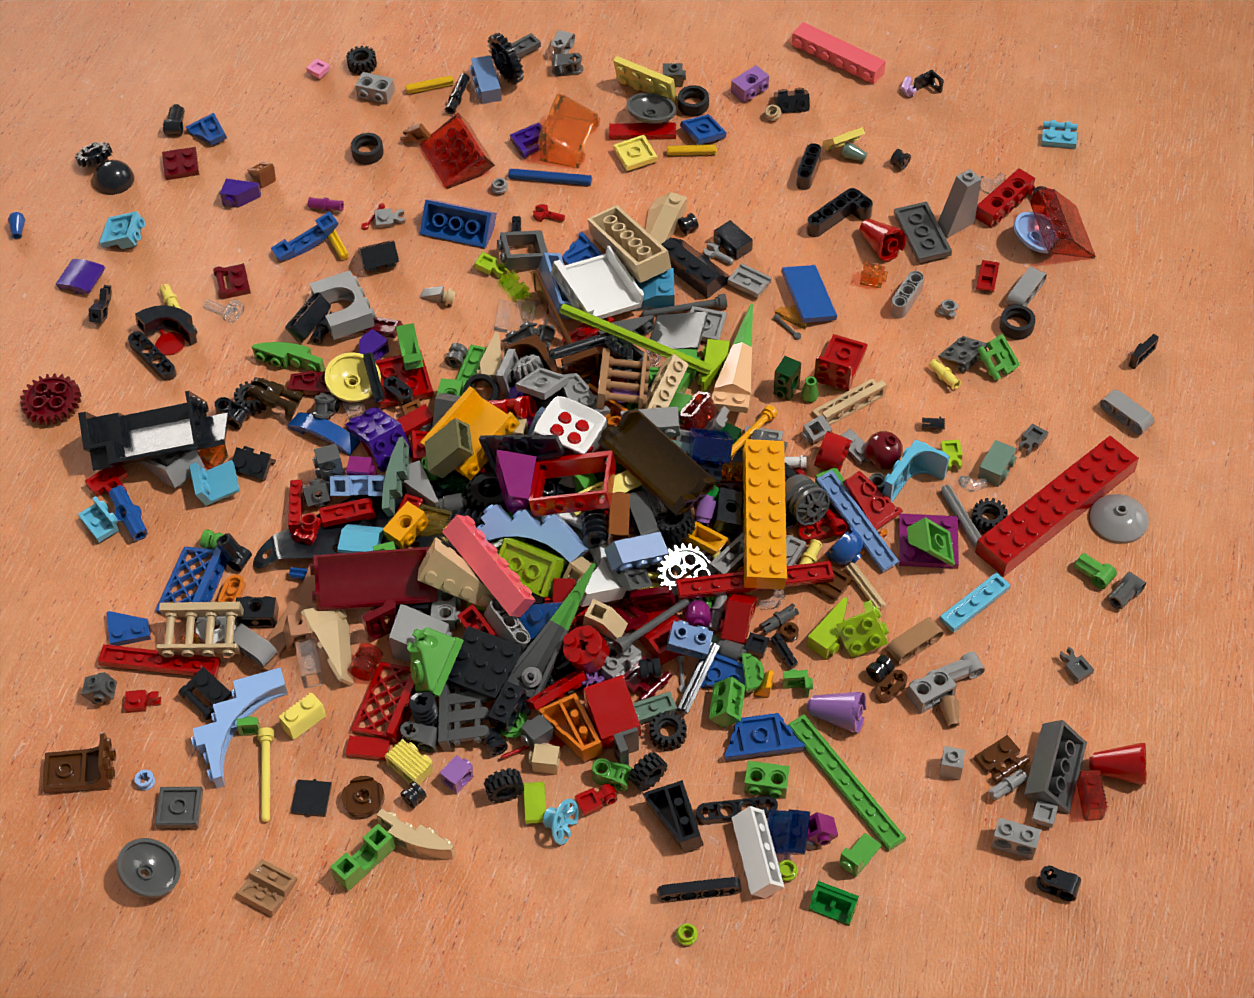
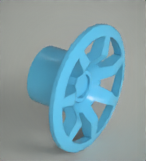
(559, 819)

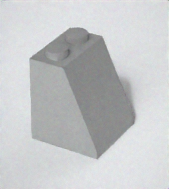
(404, 626)

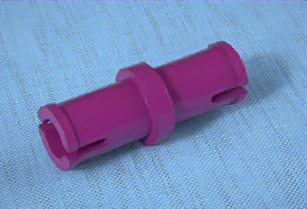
(325, 204)

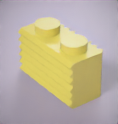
(302, 716)
(409, 763)

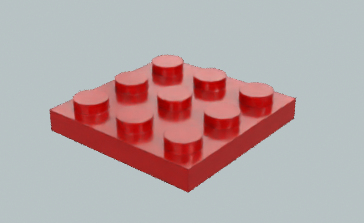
(415, 378)

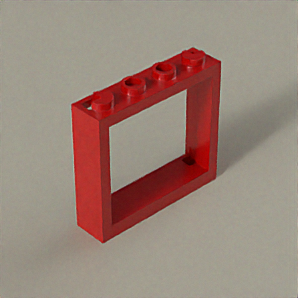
(570, 466)

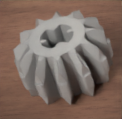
(526, 366)

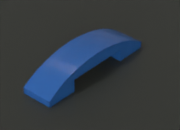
(306, 241)
(325, 430)

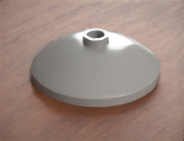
(1116, 525)

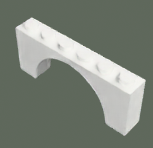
(602, 583)

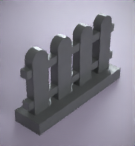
(448, 717)

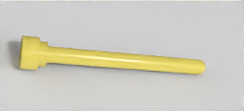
(265, 736)

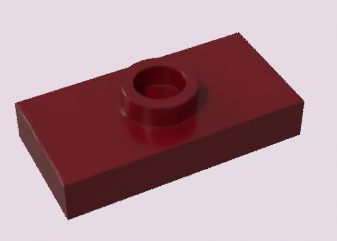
(385, 327)

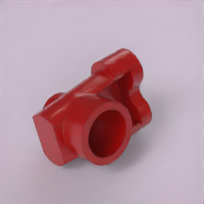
(308, 530)

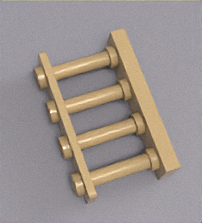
(191, 611)

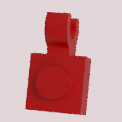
(139, 700)

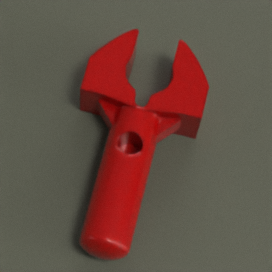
(541, 212)

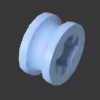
(148, 784)

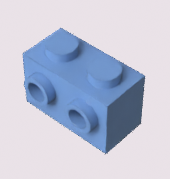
(689, 640)

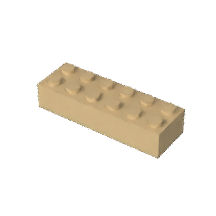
(633, 245)

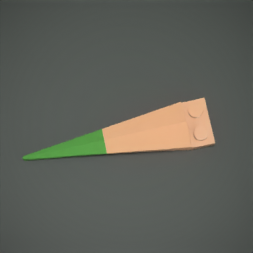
(734, 381)

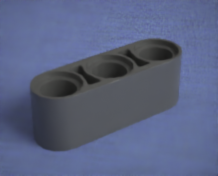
(641, 514)

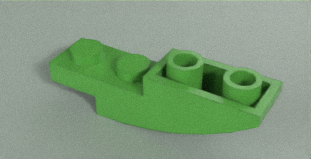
(283, 354)

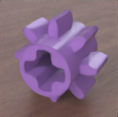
(590, 678)

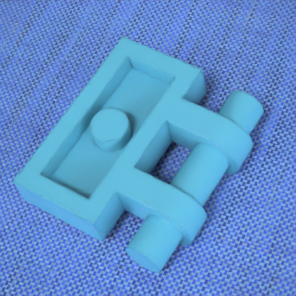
(1059, 138)

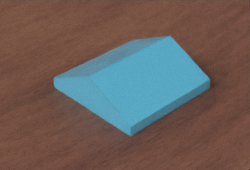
(359, 538)

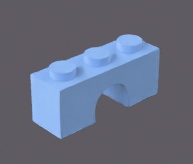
(356, 485)

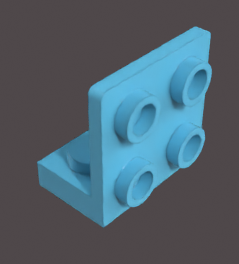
(215, 482)

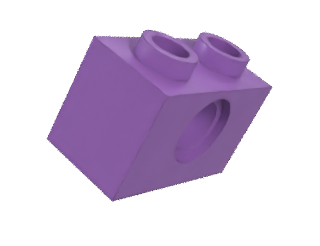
(750, 84)

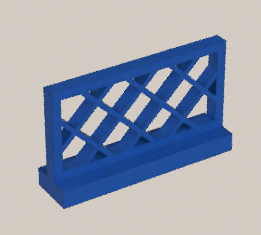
(206, 584)

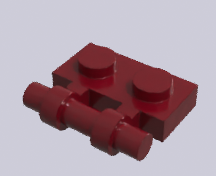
(634, 681)

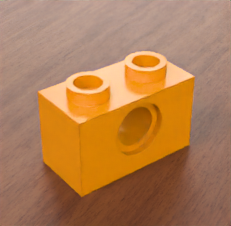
(407, 515)

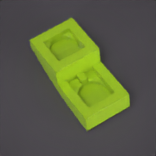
(534, 802)

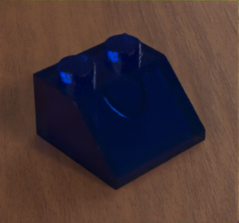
(710, 446)

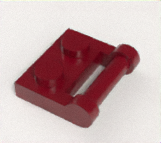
(237, 278)
(639, 616)
(375, 622)

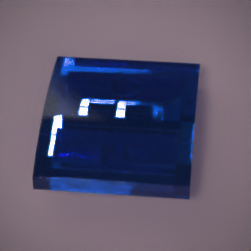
(789, 831)

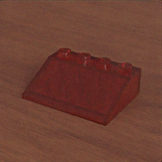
(456, 152)
(1060, 224)

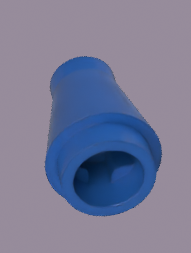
(16, 223)

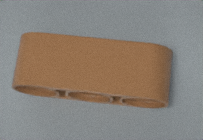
(915, 640)

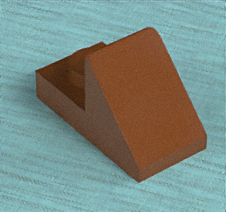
(264, 173)

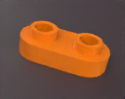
(228, 593)

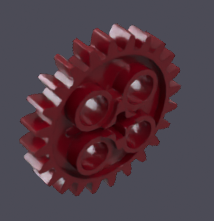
(50, 399)

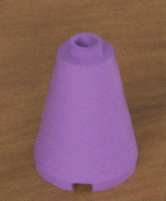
(839, 709)

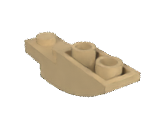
(420, 841)

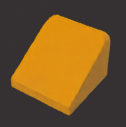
(765, 688)

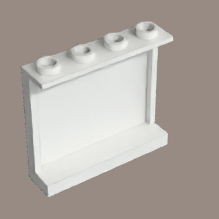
(599, 285)

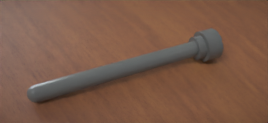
(719, 301)
(622, 644)

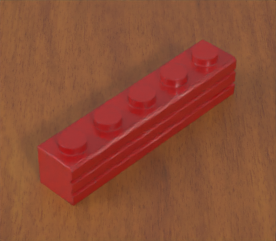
(295, 505)

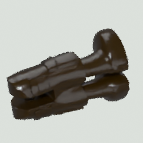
(270, 393)

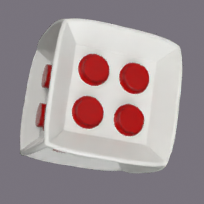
(576, 426)

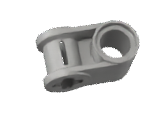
(563, 42)

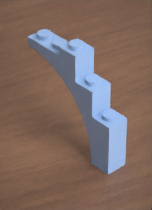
(553, 532)
(248, 696)

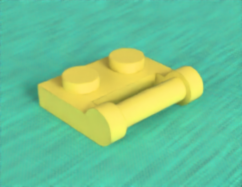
(841, 139)

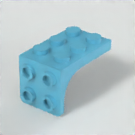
(915, 460)

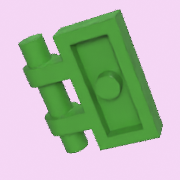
(1002, 354)

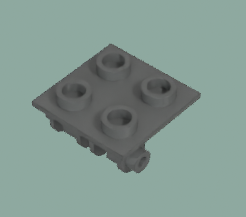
(963, 352)

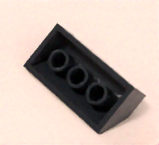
(695, 268)

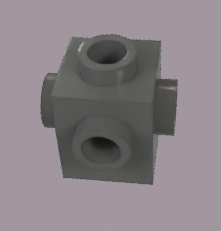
(310, 489)
(99, 688)

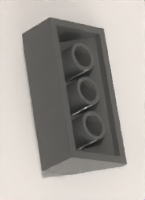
(1056, 766)

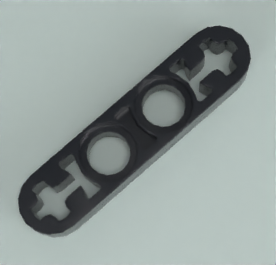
(154, 354)
(735, 806)
(699, 889)

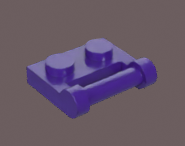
(526, 137)

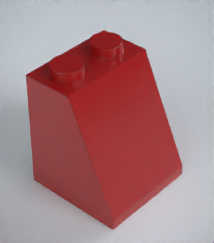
(610, 709)

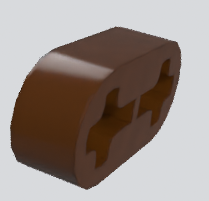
(894, 689)

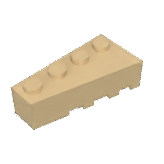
(453, 575)

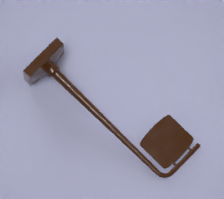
(583, 363)

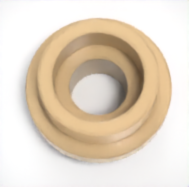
(772, 109)
(449, 297)

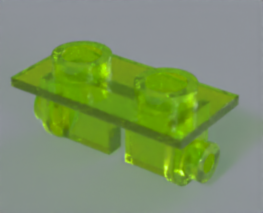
(511, 280)

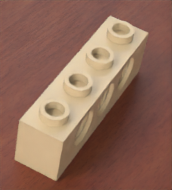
(666, 383)

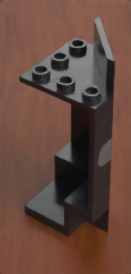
(151, 433)

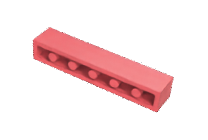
(838, 53)
(489, 566)

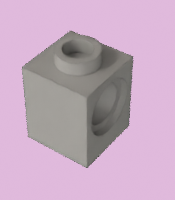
(952, 763)

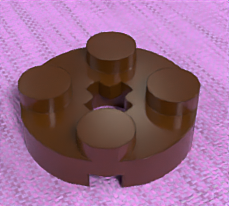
(366, 807)

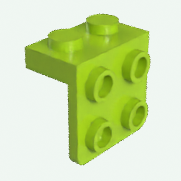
(863, 631)

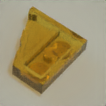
(437, 518)

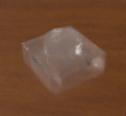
(354, 409)

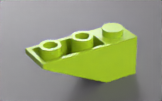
(715, 355)

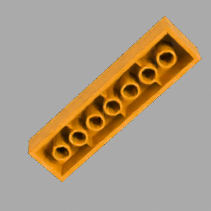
(764, 514)

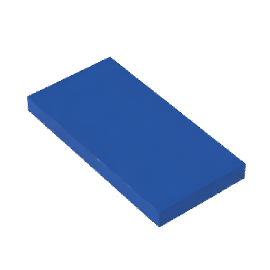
(809, 293)

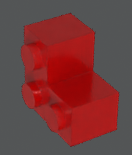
(739, 613)

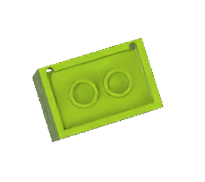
(534, 564)

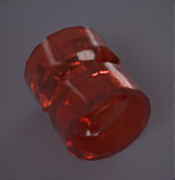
(365, 661)

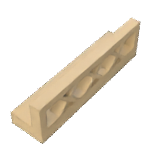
(851, 401)

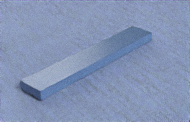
(855, 518)

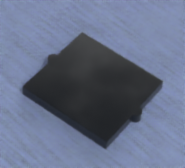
(311, 798)

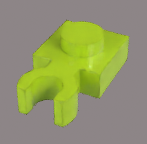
(489, 264)
(954, 451)

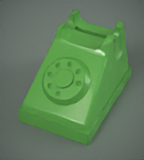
(432, 659)

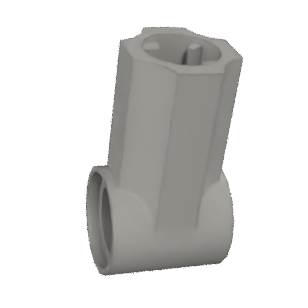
(967, 666)

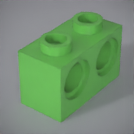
(727, 702)
(767, 774)

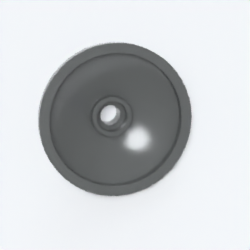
(651, 108)
(154, 861)

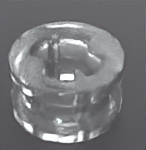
(653, 362)

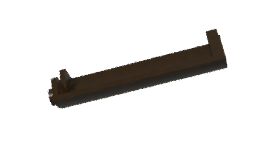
(657, 462)

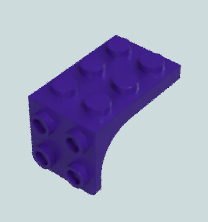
(378, 433)

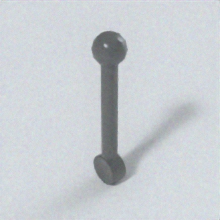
(797, 336)

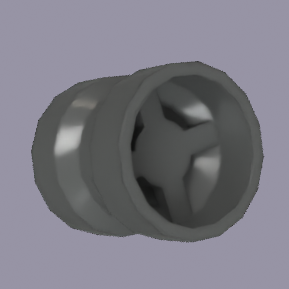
(456, 354)

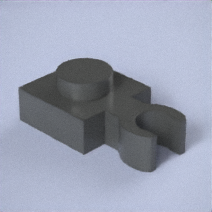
(1033, 437)
(1076, 666)

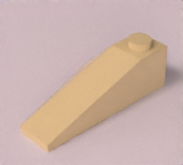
(664, 216)
(333, 638)

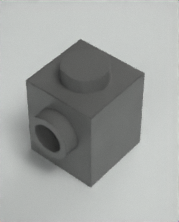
(674, 71)
(536, 732)

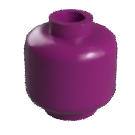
(698, 614)

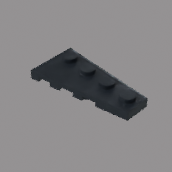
(534, 445)

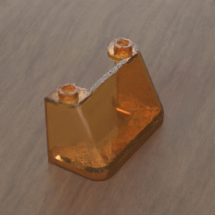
(566, 132)

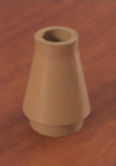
(950, 708)

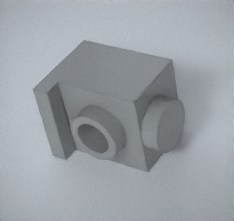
(820, 425)

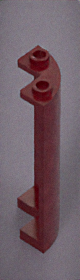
(370, 579)

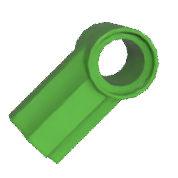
(1099, 573)

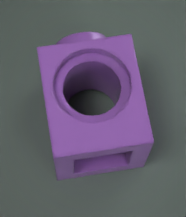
(457, 774)

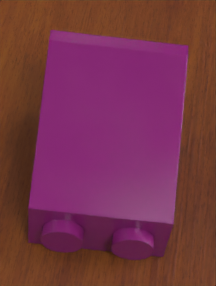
(515, 478)

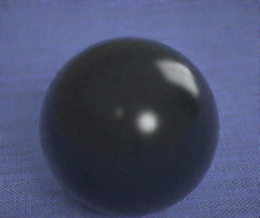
(113, 177)

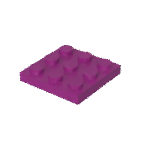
(915, 557)

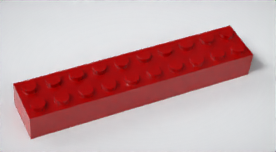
(1056, 505)

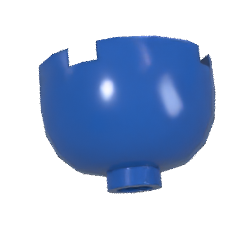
(846, 548)

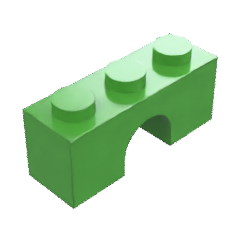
(351, 869)

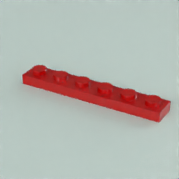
(152, 661)

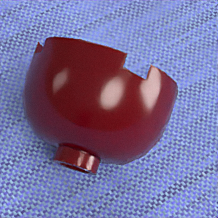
(883, 449)

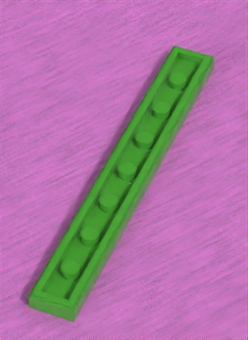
(847, 783)

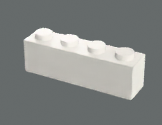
(757, 852)

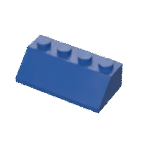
(457, 223)

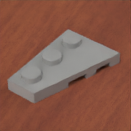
(579, 392)

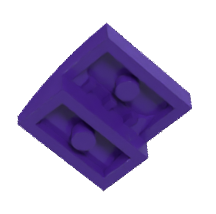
(80, 276)

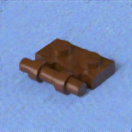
(998, 754)

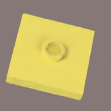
(635, 153)

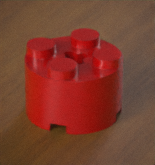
(832, 451)
(586, 648)

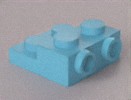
(122, 230)

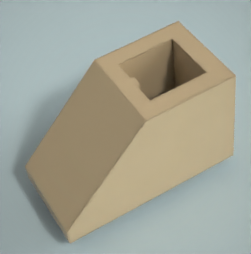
(605, 620)

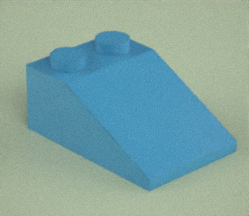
(658, 291)

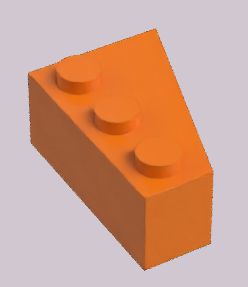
(573, 726)

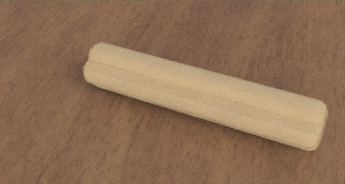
(865, 585)

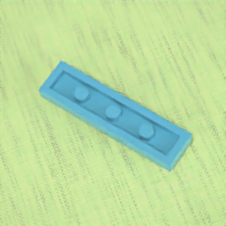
(974, 602)

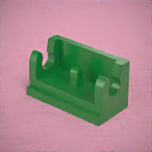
(833, 903)

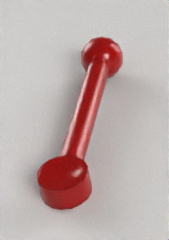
(365, 226)

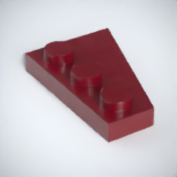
(308, 382)

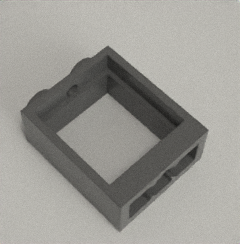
(521, 261)

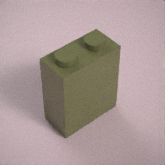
(448, 448)

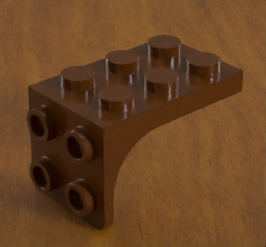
(534, 346)
(80, 768)

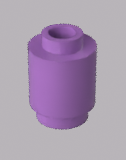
(705, 509)

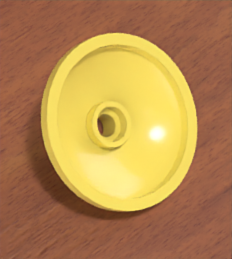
(345, 370)

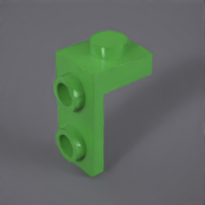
(859, 855)

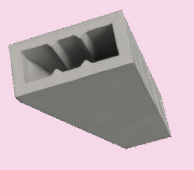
(961, 204)

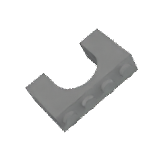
(353, 318)

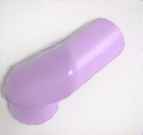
(906, 88)

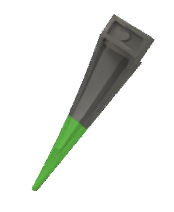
(546, 646)

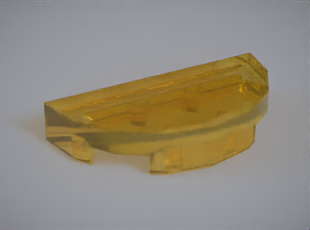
(791, 315)

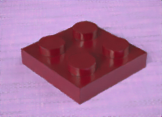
(180, 163)

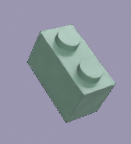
(997, 462)

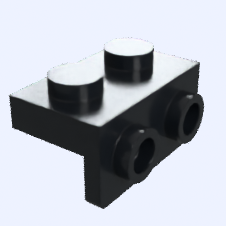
(792, 100)
(251, 463)

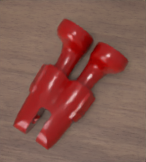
(521, 406)

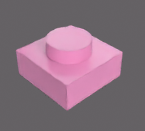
(318, 68)

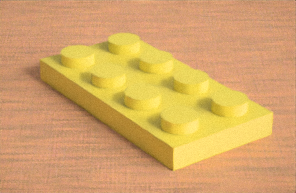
(644, 78)

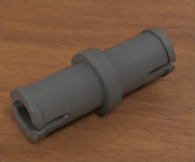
(778, 618)

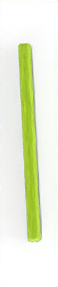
(633, 338)

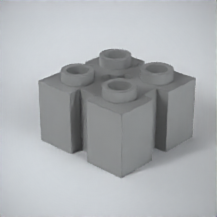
(619, 664)

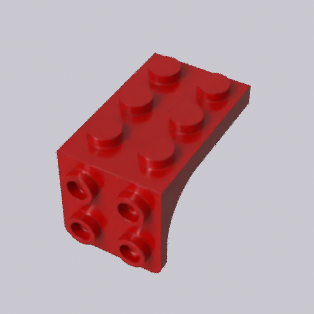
(840, 362)

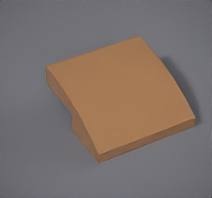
(266, 887)

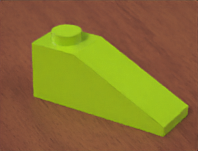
(825, 637)

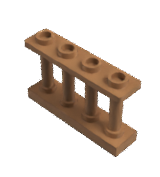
(606, 384)

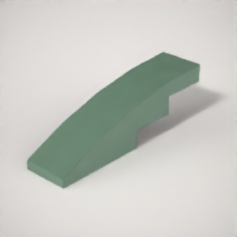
(396, 472)

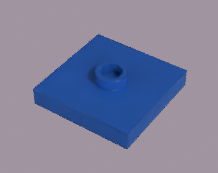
(703, 129)

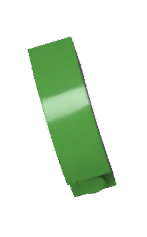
(409, 346)

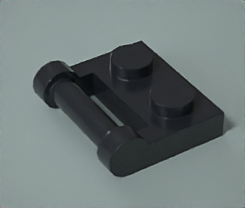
(209, 687)

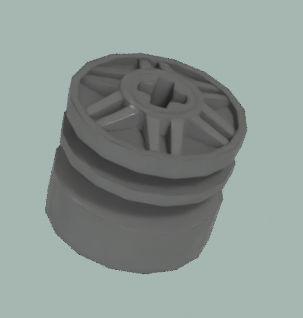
(805, 499)

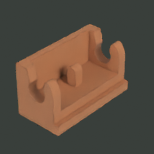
(294, 632)

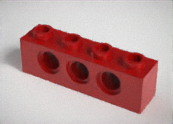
(1005, 197)

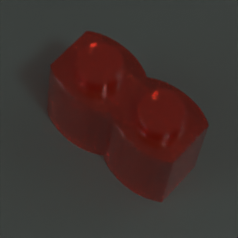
(698, 411)

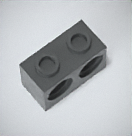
(327, 462)

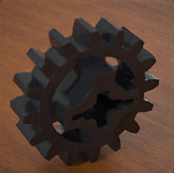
(93, 154)

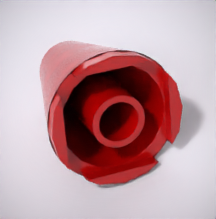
(883, 238)
(1122, 763)

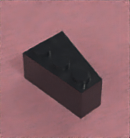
(676, 814)

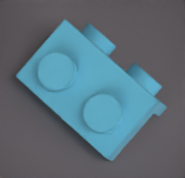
(99, 520)

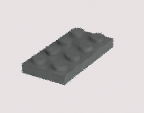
(922, 232)

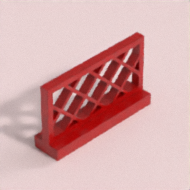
(402, 711)

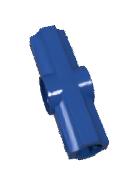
(128, 513)

